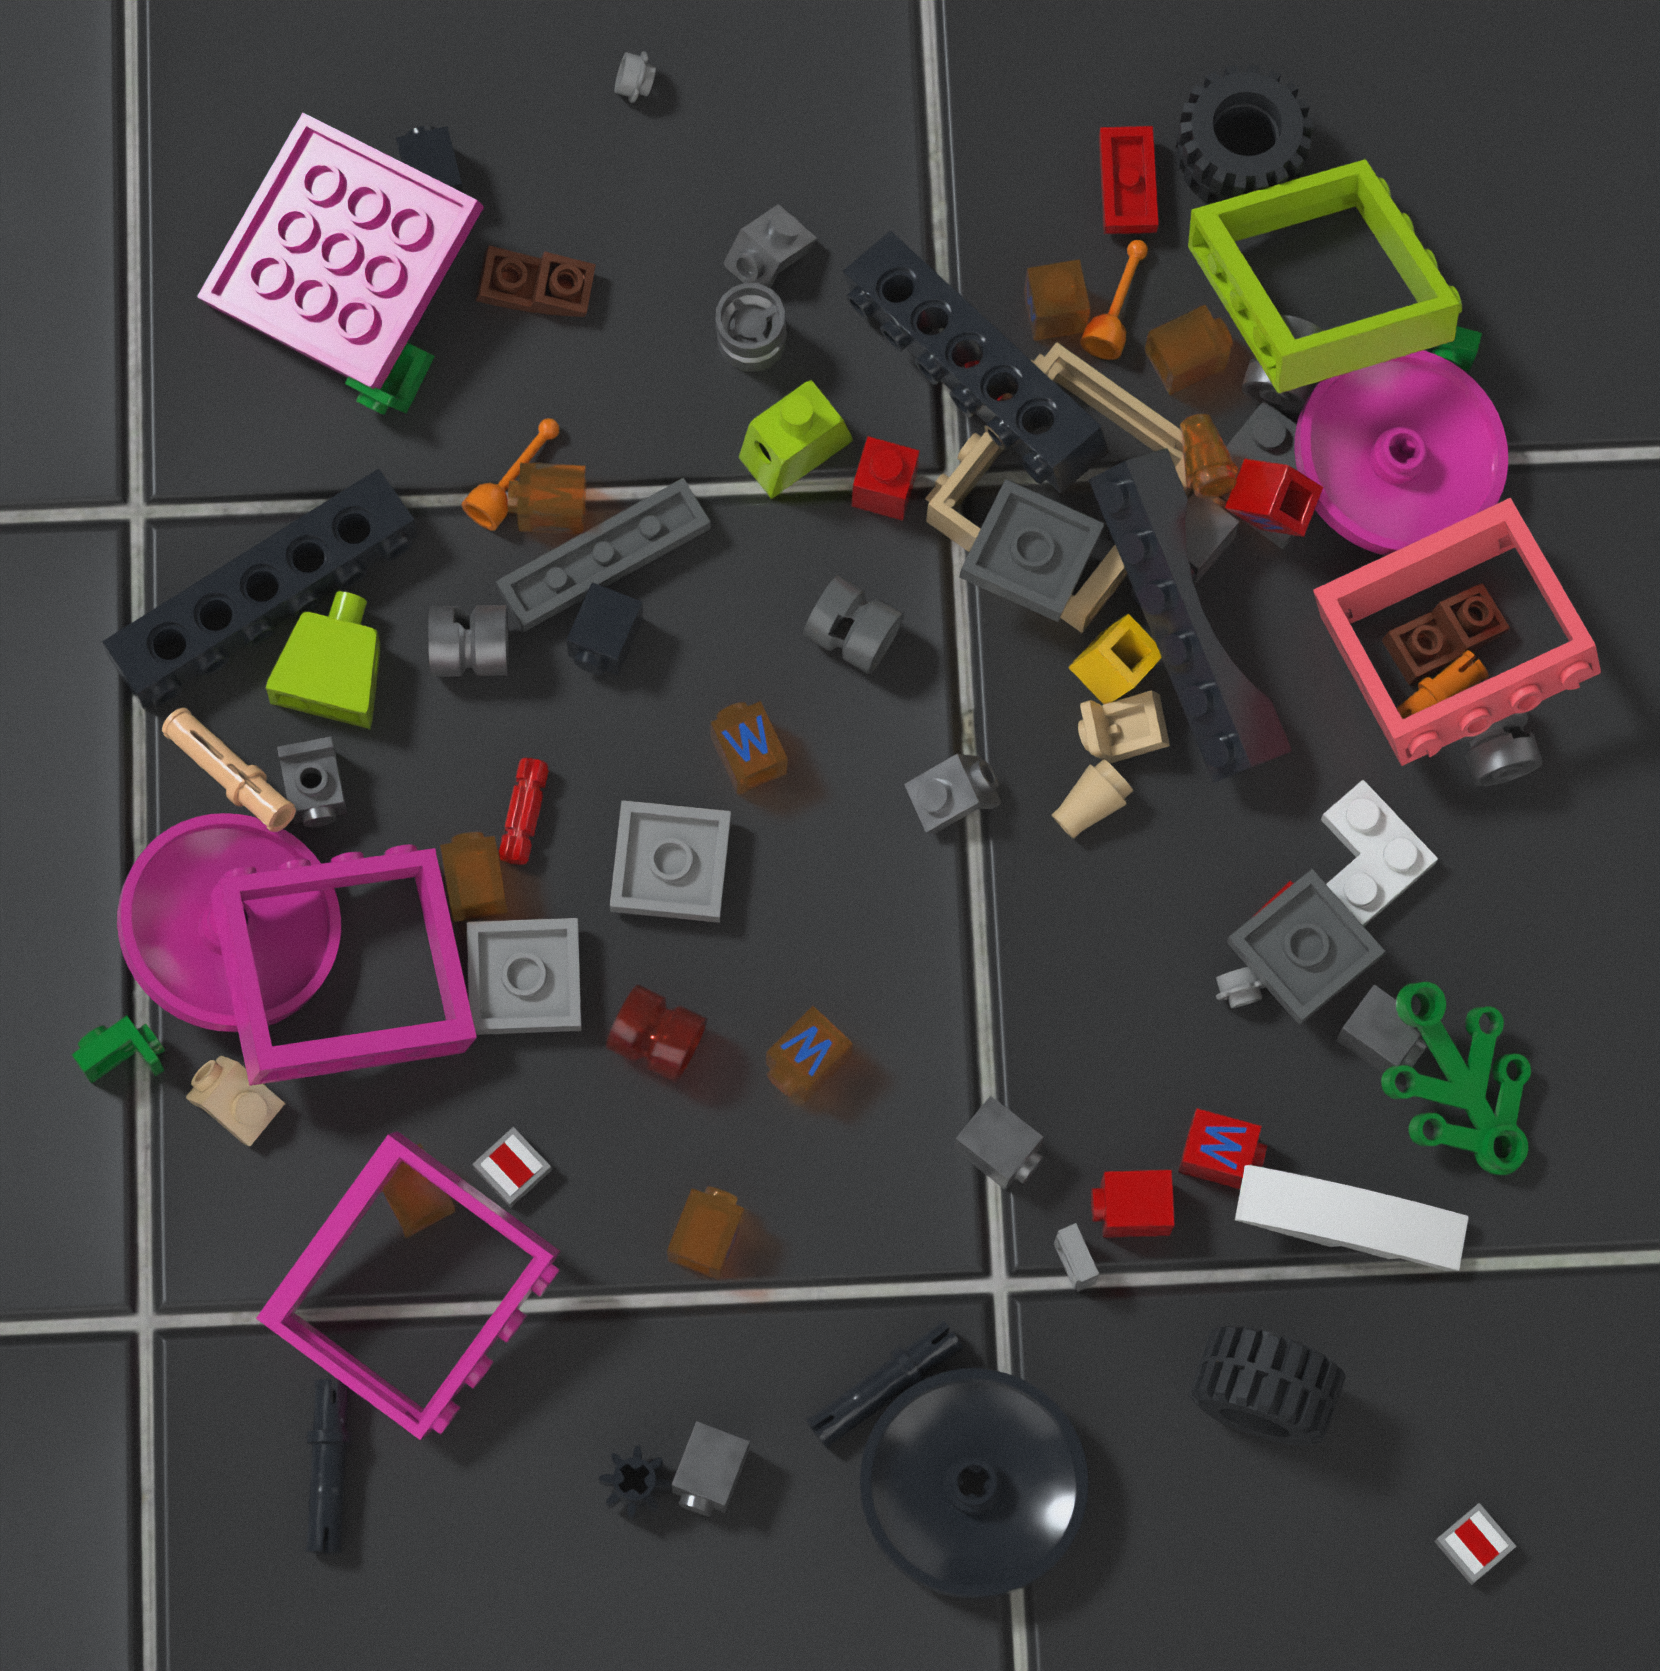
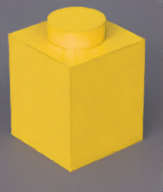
(1116, 660)

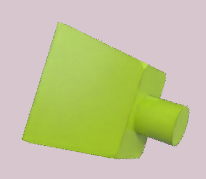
(797, 434)
(330, 665)

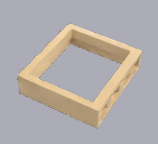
(982, 451)

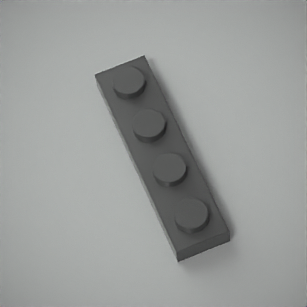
(603, 554)

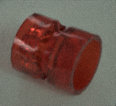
(667, 1050)

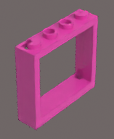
(355, 1051)
(507, 1318)

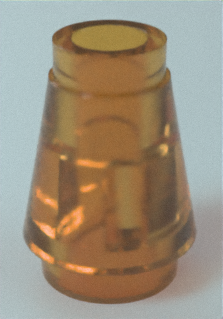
(1206, 458)

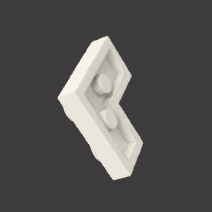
(1385, 853)

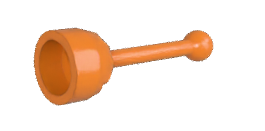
(1105, 333)
(488, 501)

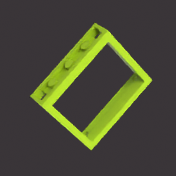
(1342, 349)

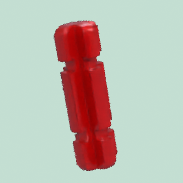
(523, 811)

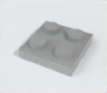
(670, 861)
(524, 976)

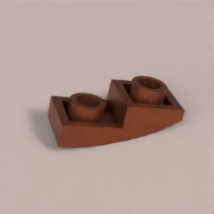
(535, 284)
(1445, 633)

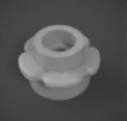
(634, 76)
(1239, 987)

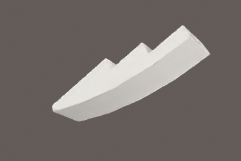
(1351, 1218)

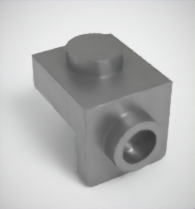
(768, 247)
(953, 791)

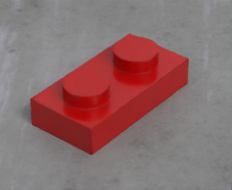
(1128, 180)

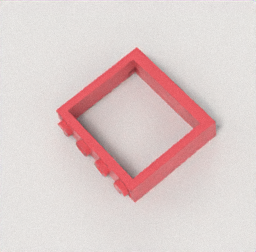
(1426, 565)

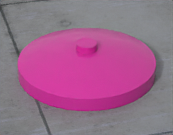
(1401, 450)
(172, 931)

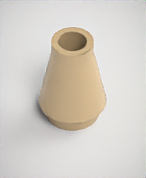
(1093, 797)

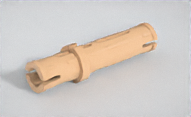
(243, 783)

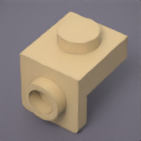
(1123, 727)
(225, 1094)

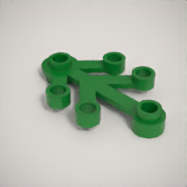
(1465, 1083)

